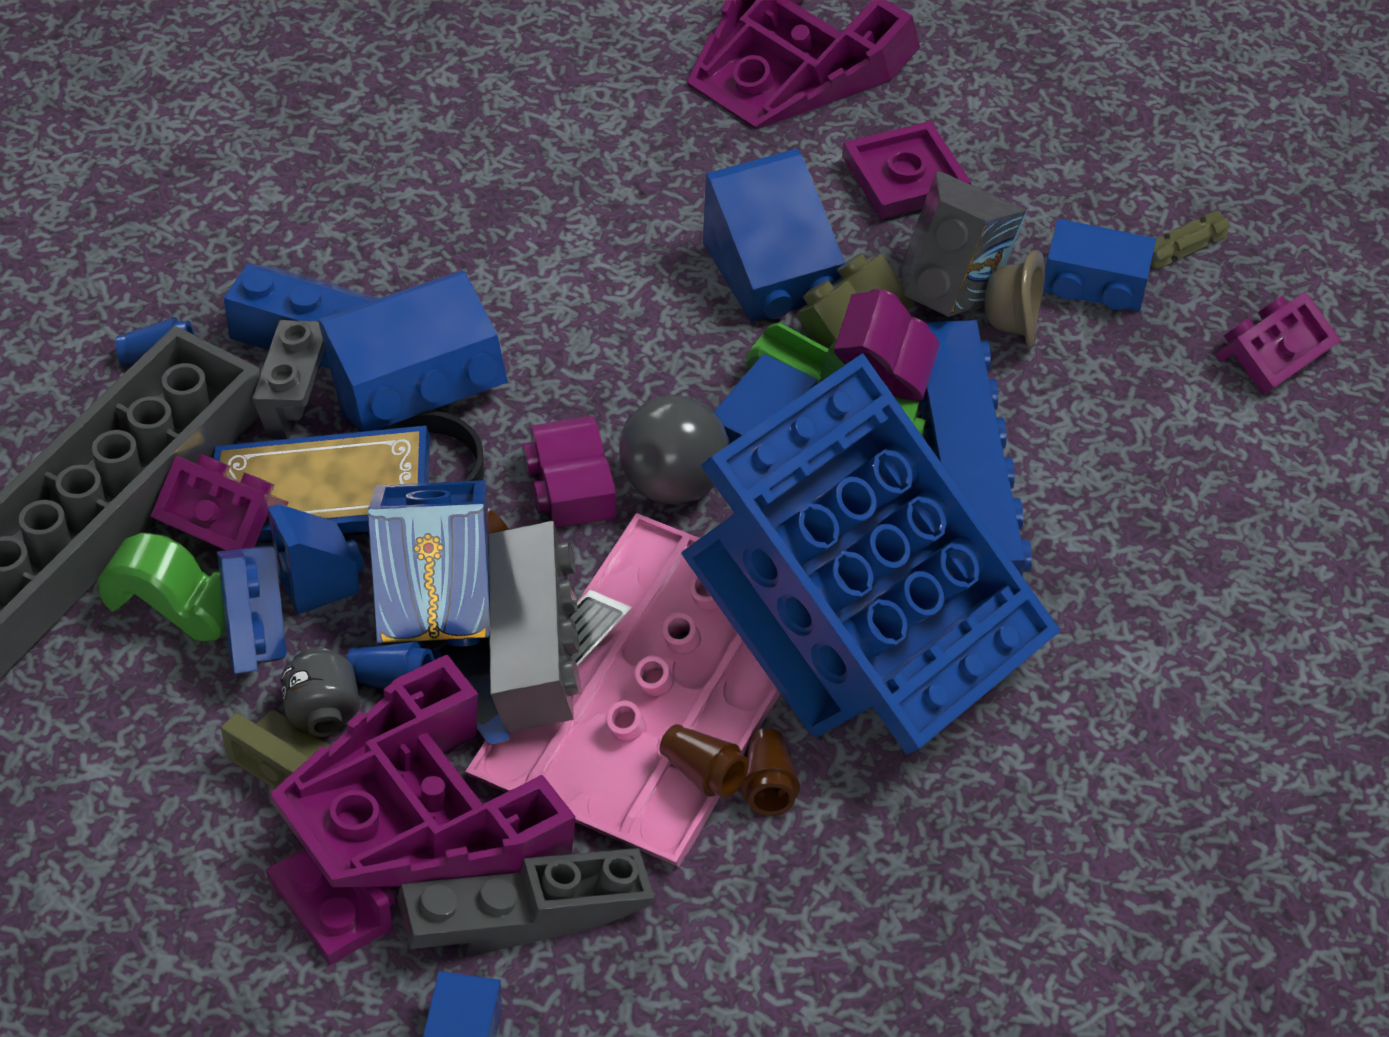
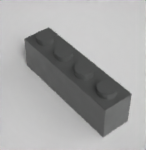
(532, 627)

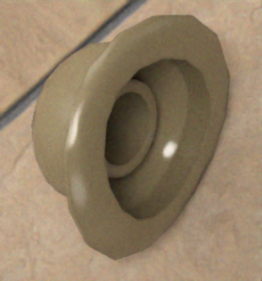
(1015, 297)

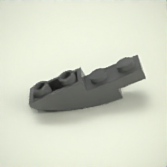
(539, 903)

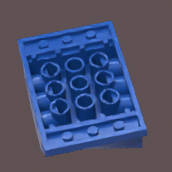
(862, 565)

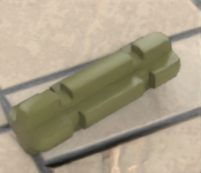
(1189, 238)

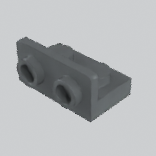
(288, 376)

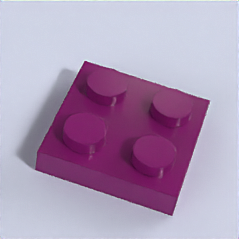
(900, 166)

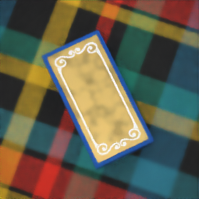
(333, 472)

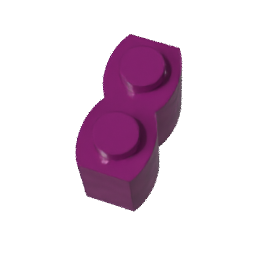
(891, 340)
(571, 472)

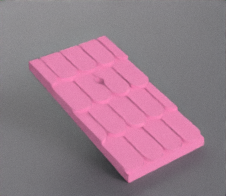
(609, 755)

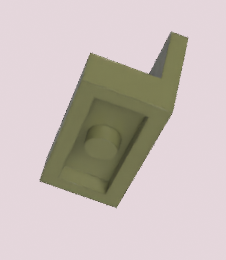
(268, 748)

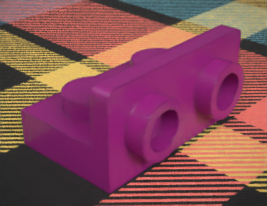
(1280, 343)
(213, 505)
(332, 917)

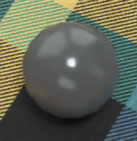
(666, 446)

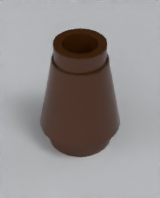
(705, 760)
(769, 775)

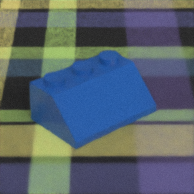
(272, 294)
(412, 352)

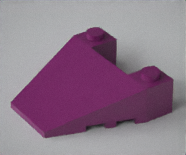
(784, 61)
(396, 810)

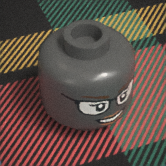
(319, 689)

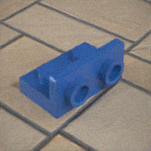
(251, 606)

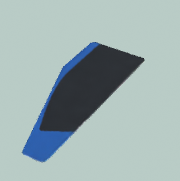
(475, 666)

